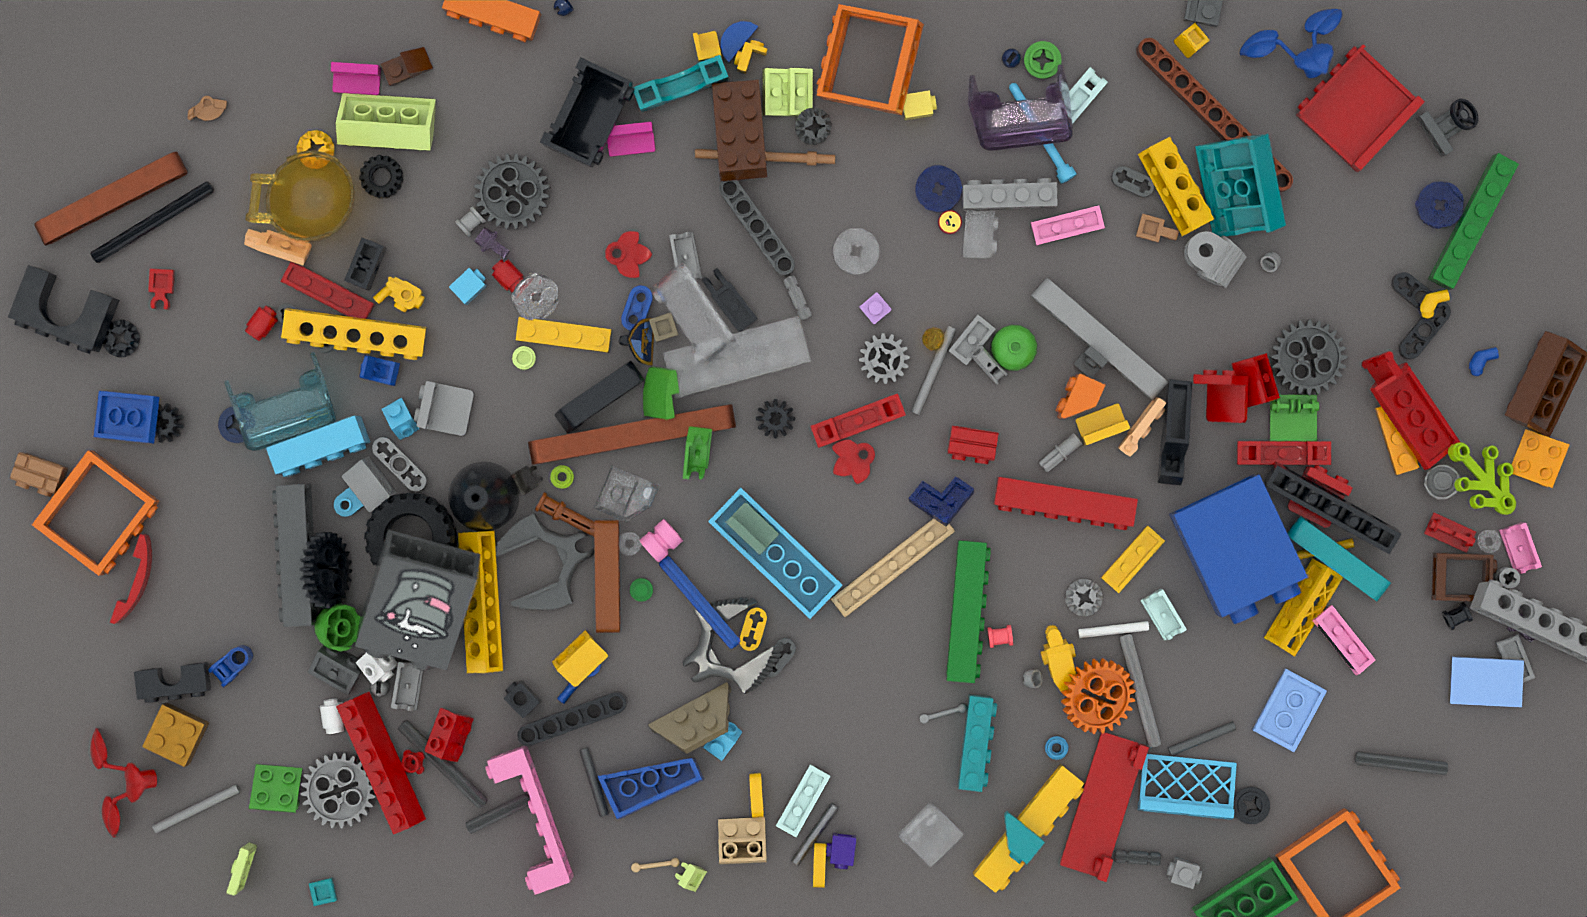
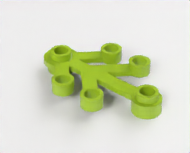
(1486, 479)

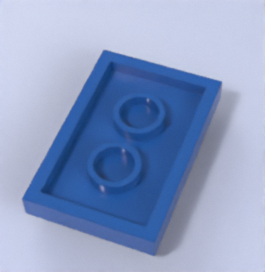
(126, 417)

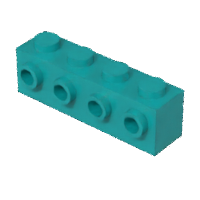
(975, 743)

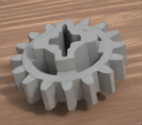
(890, 373)

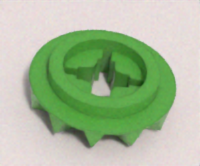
(1051, 52)

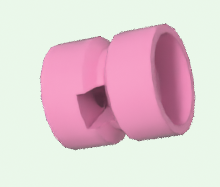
(661, 540)

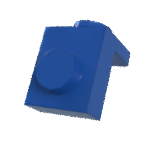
(379, 370)

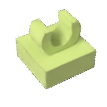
(692, 877)

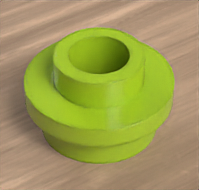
(554, 476)

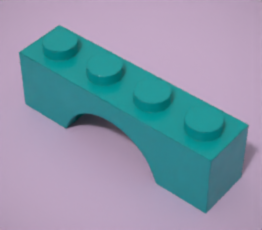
(667, 89)

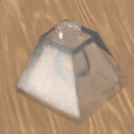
(625, 494)

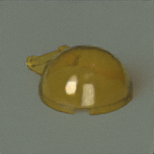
(305, 197)

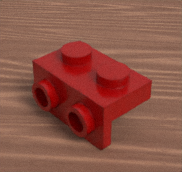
(449, 735)

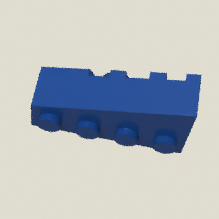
(644, 786)

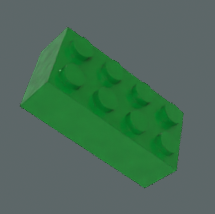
(1254, 894)

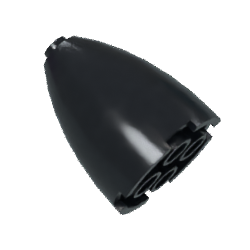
(497, 496)

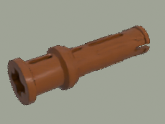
(559, 511)

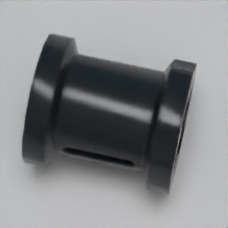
(1457, 616)

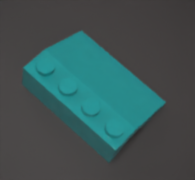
(1241, 185)

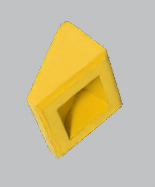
(1191, 40)

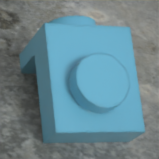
(400, 419)
(721, 745)

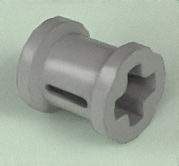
(470, 221)
(1513, 573)

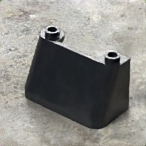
(588, 114)

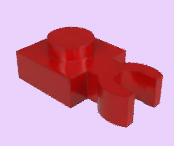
(161, 282)

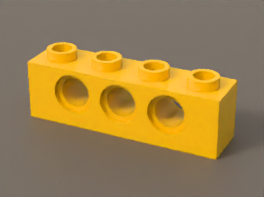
(1165, 182)

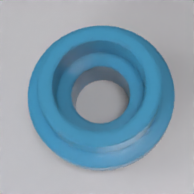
(1056, 755)

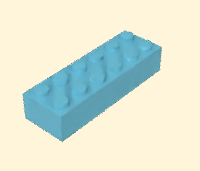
(783, 561)

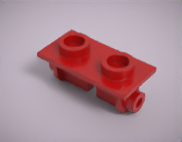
(1450, 532)

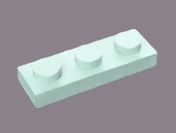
(803, 800)

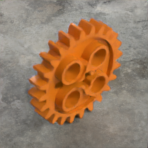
(1106, 676)

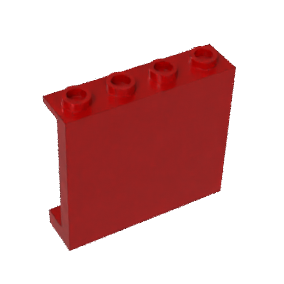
(1358, 108)

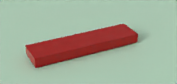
(326, 291)

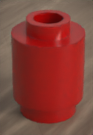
(507, 274)
(261, 322)

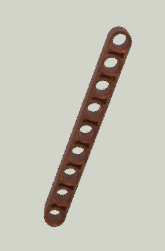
(1209, 103)
(629, 434)

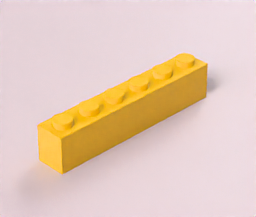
(1038, 816)

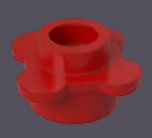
(407, 761)

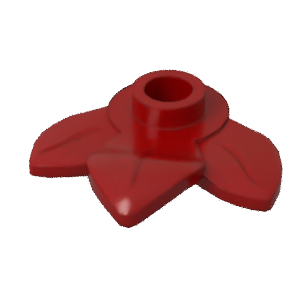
(631, 254)
(850, 462)

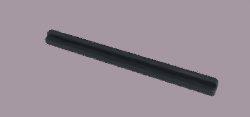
(152, 222)

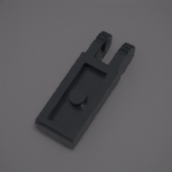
(731, 302)

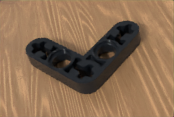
(1411, 299)

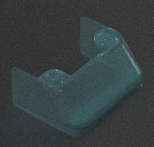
(285, 414)

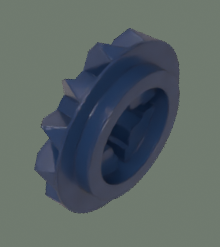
(225, 421)

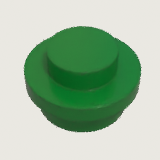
(641, 589)

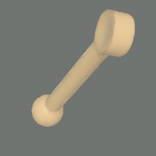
(636, 866)

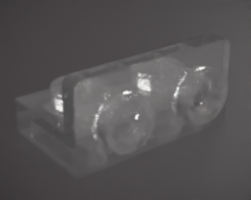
(979, 234)

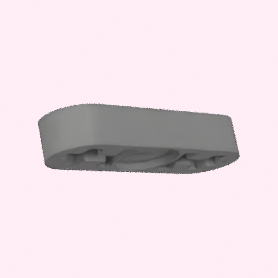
(391, 447)

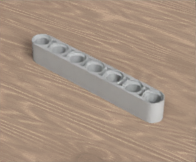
(1100, 338)

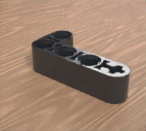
(598, 397)

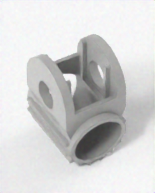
(1222, 261)

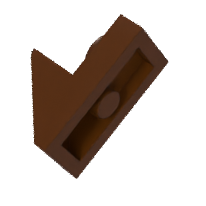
(406, 66)

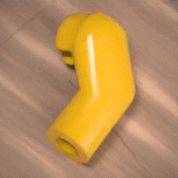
(1430, 302)

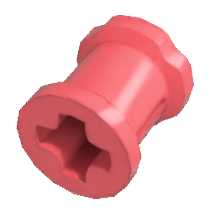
(1000, 636)

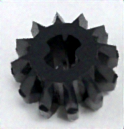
(167, 413)
(783, 420)

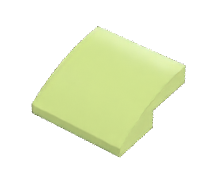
(787, 91)

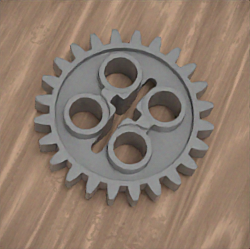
(346, 809)

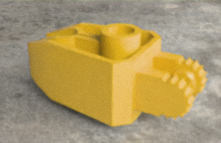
(1058, 656)

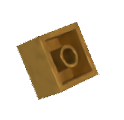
(175, 734)

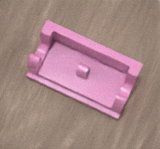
(1520, 547)

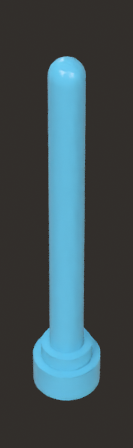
(1063, 170)

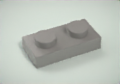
(974, 335)

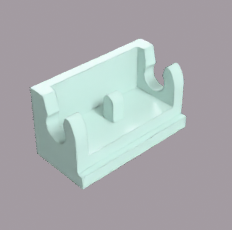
(1163, 614)

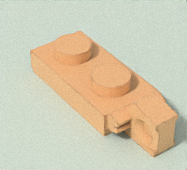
(278, 245)
(1142, 426)

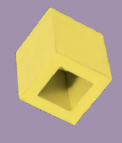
(919, 105)

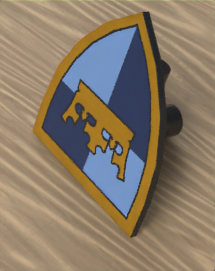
(640, 341)

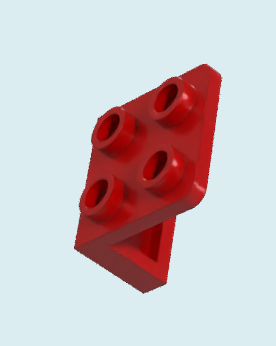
(1225, 396)
(1335, 485)

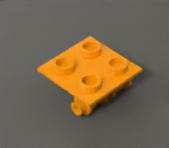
(1539, 458)

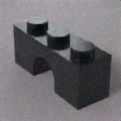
(151, 684)

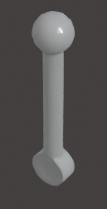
(961, 708)

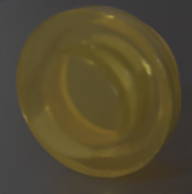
(933, 338)

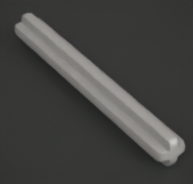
(1141, 692)

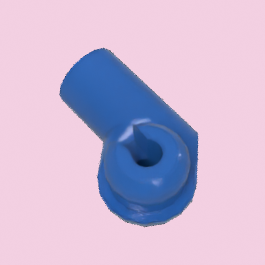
(1480, 358)

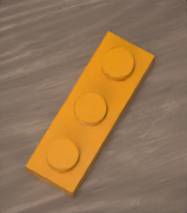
(1399, 452)

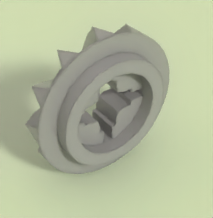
(1073, 600)

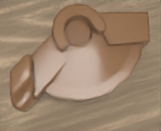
(207, 109)

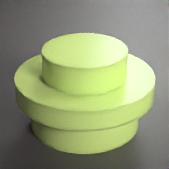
(524, 357)

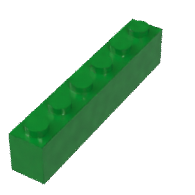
(1473, 221)
(966, 611)

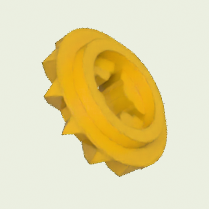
(319, 138)

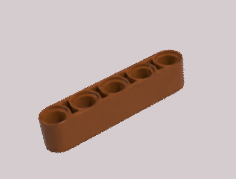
(607, 576)

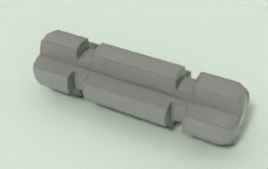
(797, 297)

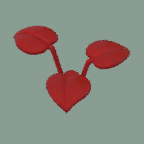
(135, 782)

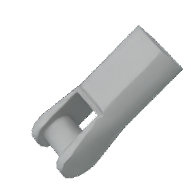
(987, 364)

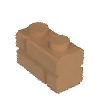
(38, 473)

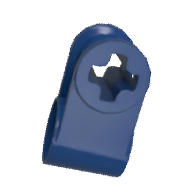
(228, 667)

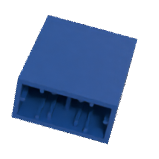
(1239, 548)

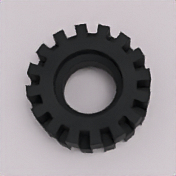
(367, 176)

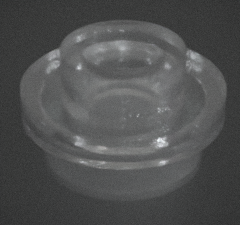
(1495, 544)
(629, 551)

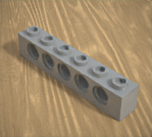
(1487, 604)

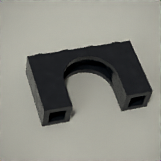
(31, 310)

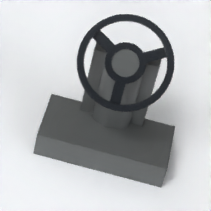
(1448, 125)

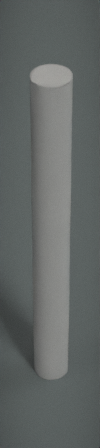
(933, 370)
(196, 808)

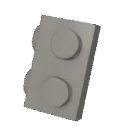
(444, 408)

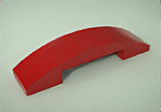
(858, 420)
(1284, 452)
(144, 552)

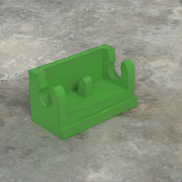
(697, 451)

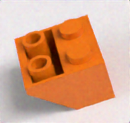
(1081, 396)

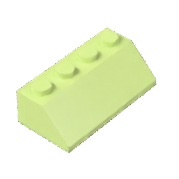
(385, 121)

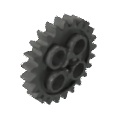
(499, 208)
(1329, 351)

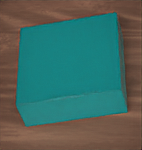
(323, 891)

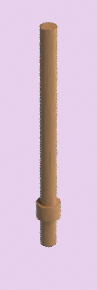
(810, 158)

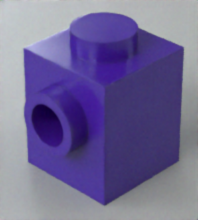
(841, 850)

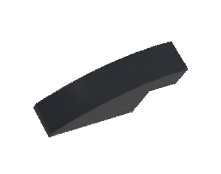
(1175, 432)

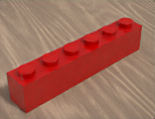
(1065, 502)
(381, 763)

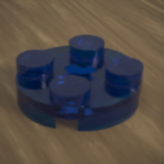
(933, 201)
(1426, 204)

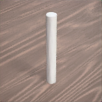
(1113, 629)

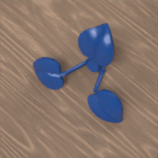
(1313, 60)

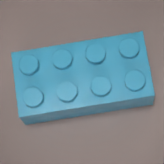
(318, 445)

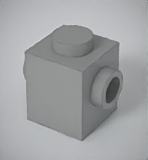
(1184, 872)

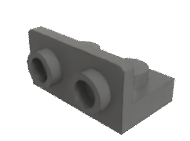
(336, 669)

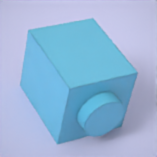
(468, 285)

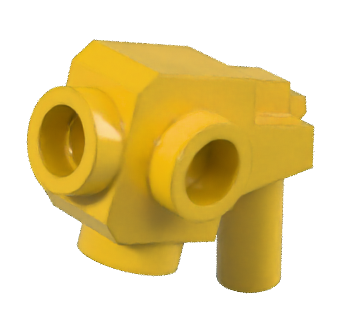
(404, 294)

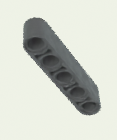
(759, 238)

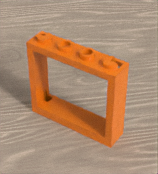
(905, 64)
(67, 488)
(1363, 837)

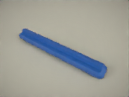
(699, 602)

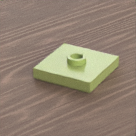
(241, 868)

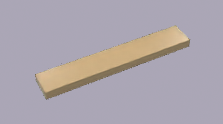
(891, 566)

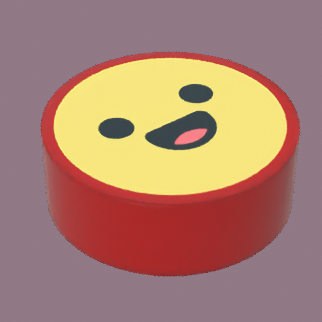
(949, 222)

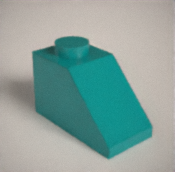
(1020, 839)

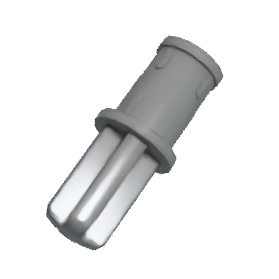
(1060, 452)

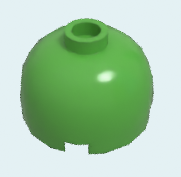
(1014, 347)
(337, 627)

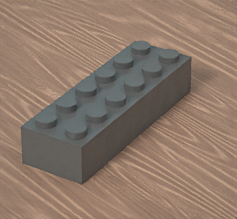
(295, 528)

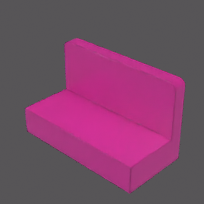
(356, 78)
(631, 139)

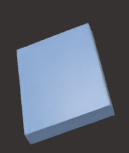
(1486, 681)
(1289, 710)

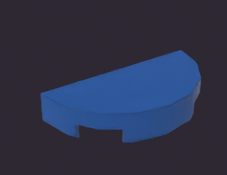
(735, 38)

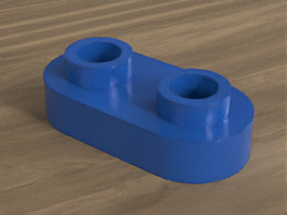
(636, 308)

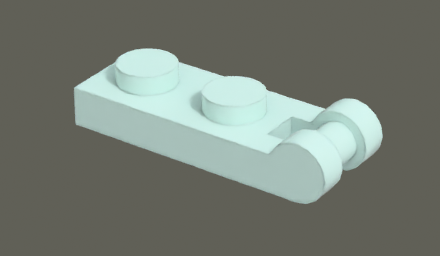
(1081, 95)

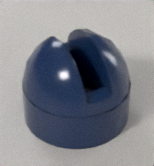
(564, 6)
(1014, 62)

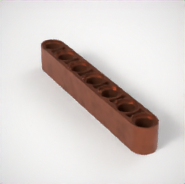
(110, 198)

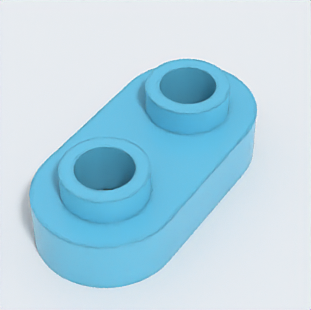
(354, 503)

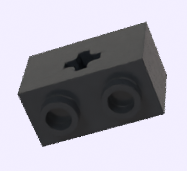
(365, 264)

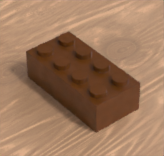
(739, 130)

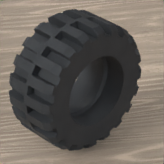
(403, 505)

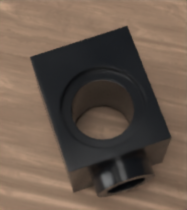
(532, 699)

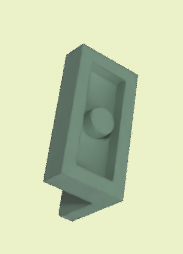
(752, 528)

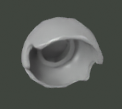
(1440, 482)

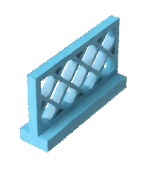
(1187, 807)

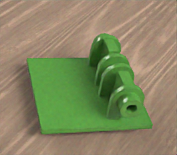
(1294, 418)
(275, 788)

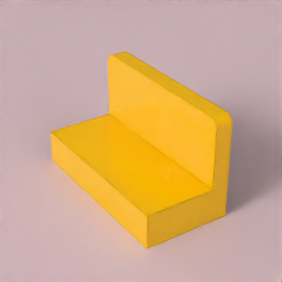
(1102, 424)
(579, 659)

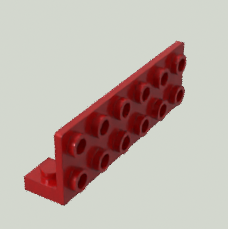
(1103, 805)

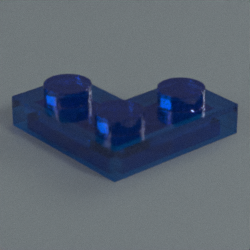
(942, 505)

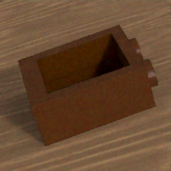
(1439, 574)

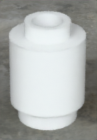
(330, 716)

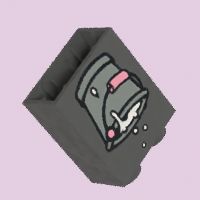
(417, 601)

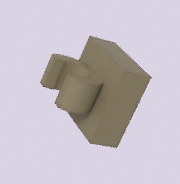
(663, 327)

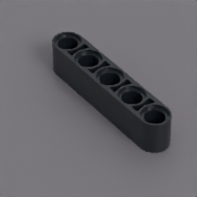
(561, 721)

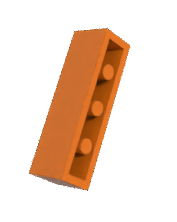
(498, 14)

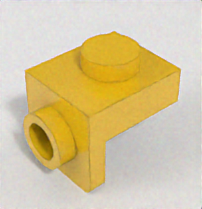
(743, 58)

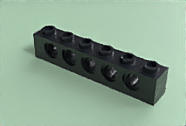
(1332, 507)

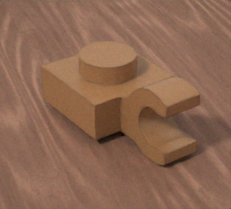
(1152, 228)

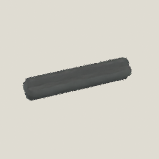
(497, 813)

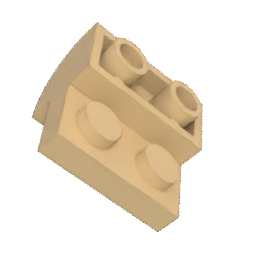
(742, 840)

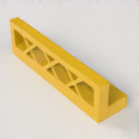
(1297, 608)

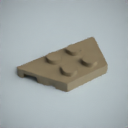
(696, 721)

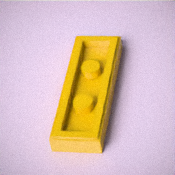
(1132, 559)

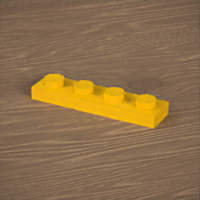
(563, 334)

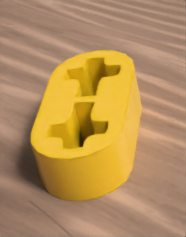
(758, 630)
(756, 795)
(819, 865)

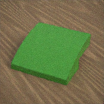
(658, 392)

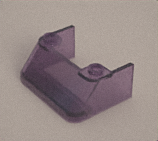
(1022, 121)

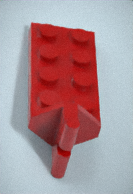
(1410, 409)

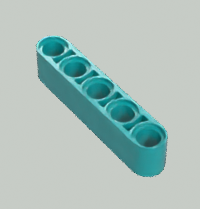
(1338, 558)

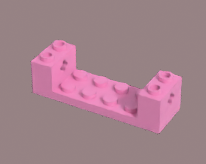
(551, 872)

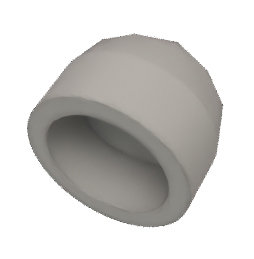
(1270, 261)
(1037, 678)
(384, 688)

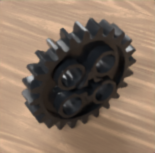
(330, 556)

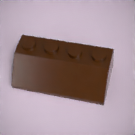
(1547, 384)

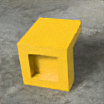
(706, 45)

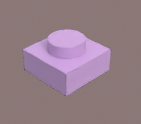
(875, 308)

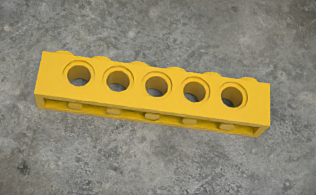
(414, 334)
(482, 617)

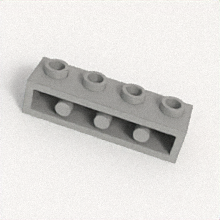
(1009, 196)

